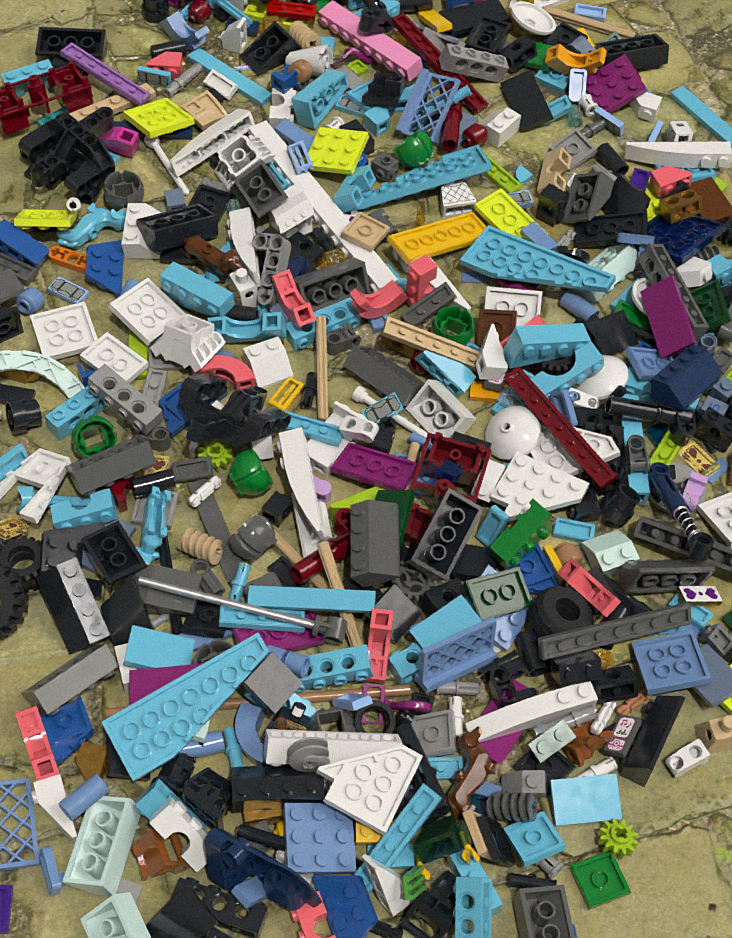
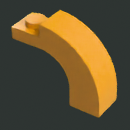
(564, 60)

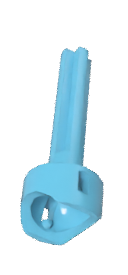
(229, 8)
(28, 493)

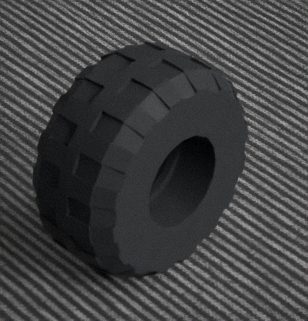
(559, 610)

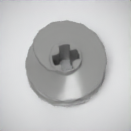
(309, 754)

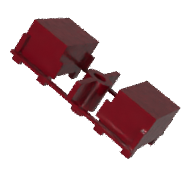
(69, 88)
(444, 448)

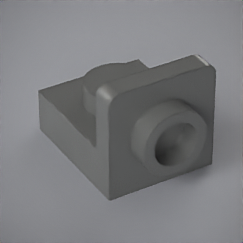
(717, 638)

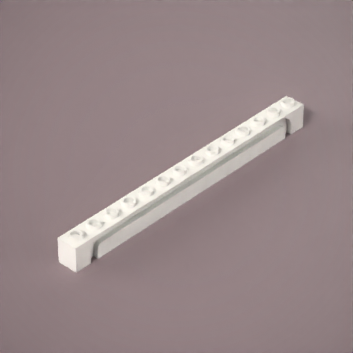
(326, 212)

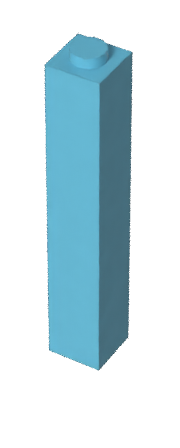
(638, 479)

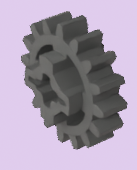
(415, 589)

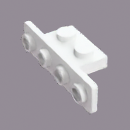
(307, 536)

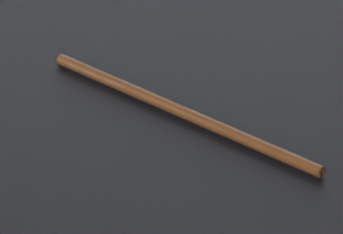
(318, 696)

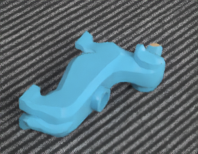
(90, 226)
(154, 524)

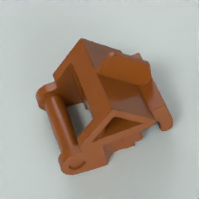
(153, 855)

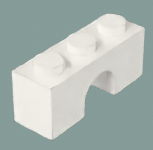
(281, 107)
(173, 818)

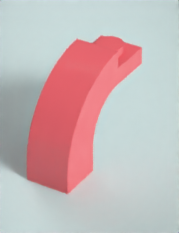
(380, 302)

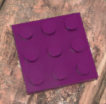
(615, 85)

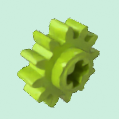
(220, 453)
(618, 838)

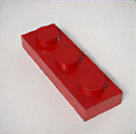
(291, 10)

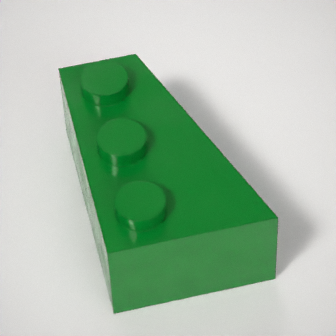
(522, 536)

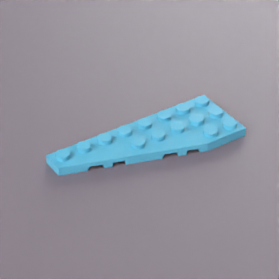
(451, 167)
(516, 259)
(167, 719)

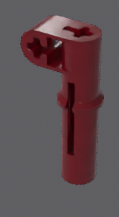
(451, 124)
(340, 547)

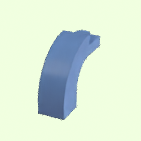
(178, 29)
(247, 727)

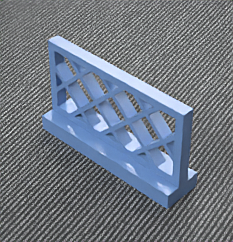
(416, 103)
(465, 660)
(23, 822)

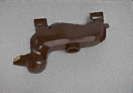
(212, 257)
(473, 774)

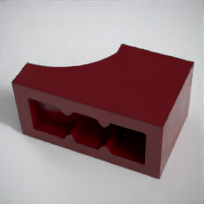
(119, 491)

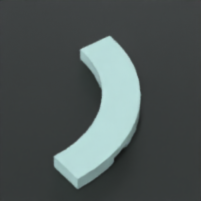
(42, 366)

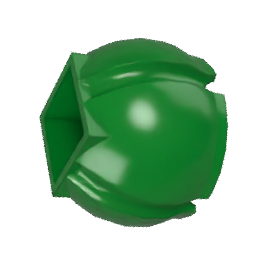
(414, 150)
(455, 320)
(105, 428)
(249, 474)

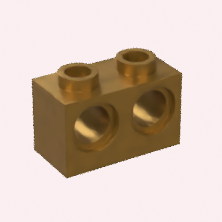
(680, 206)

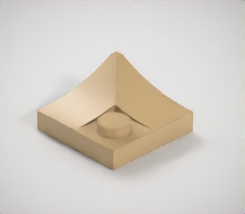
(205, 110)

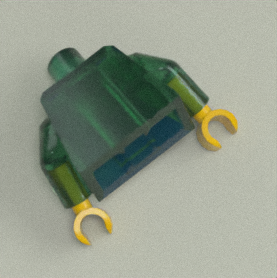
(442, 839)

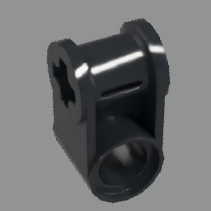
(385, 435)

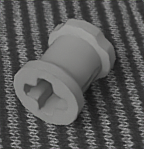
(550, 866)

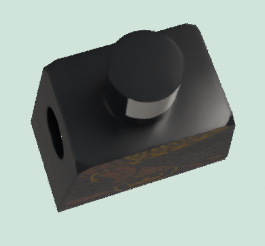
(289, 719)

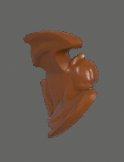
(585, 744)

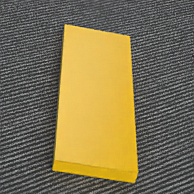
(437, 237)

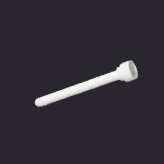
(154, 144)
(361, 395)

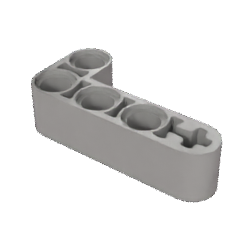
(273, 253)

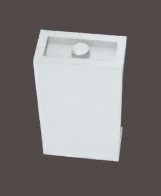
(323, 454)

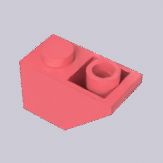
(168, 62)
(667, 178)

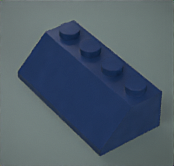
(685, 378)

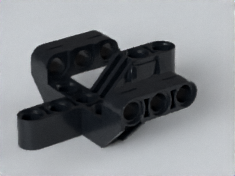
(71, 137)
(212, 423)

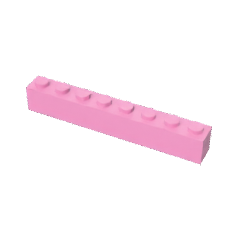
(376, 45)

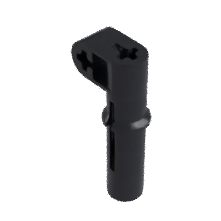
(375, 17)
(681, 423)
(411, 741)

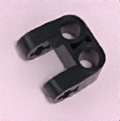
(506, 687)

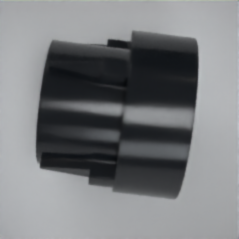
(155, 10)
(22, 415)
(619, 504)

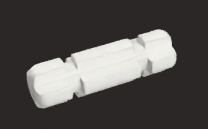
(204, 491)
(604, 715)

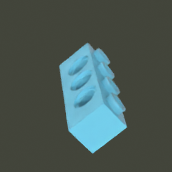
(336, 317)
(64, 417)
(338, 660)
(401, 668)
(480, 913)

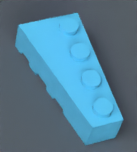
(319, 97)
(195, 291)
(543, 343)

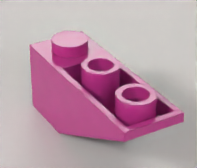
(121, 141)

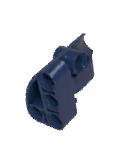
(235, 859)

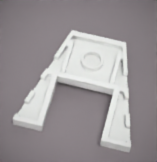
(41, 470)

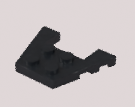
(65, 544)

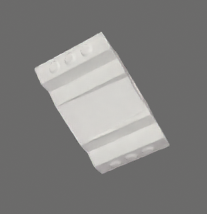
(240, 156)
(293, 213)
(188, 342)

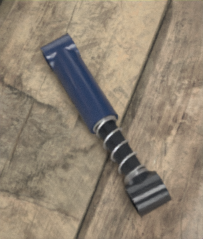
(660, 480)

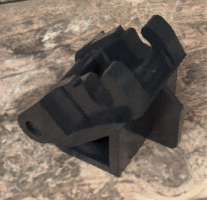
(434, 909)

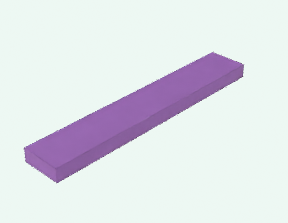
(105, 74)

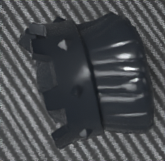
(177, 772)

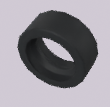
(376, 705)

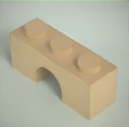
(554, 164)

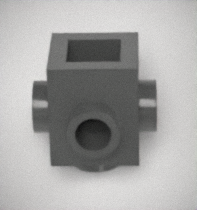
(384, 167)

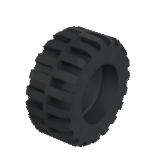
(12, 601)

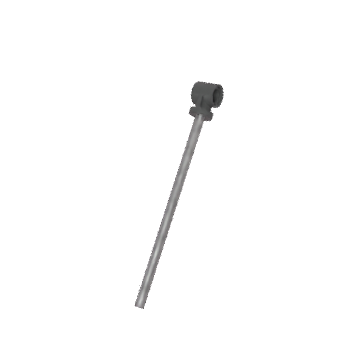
(332, 629)

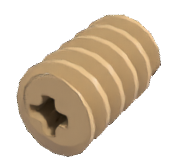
(304, 35)
(201, 546)

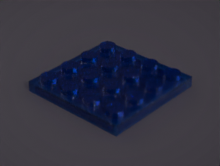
(684, 237)

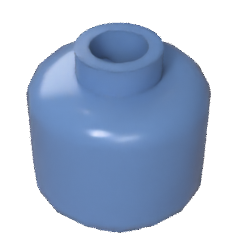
(30, 301)

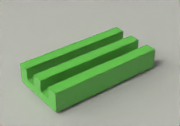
(413, 885)

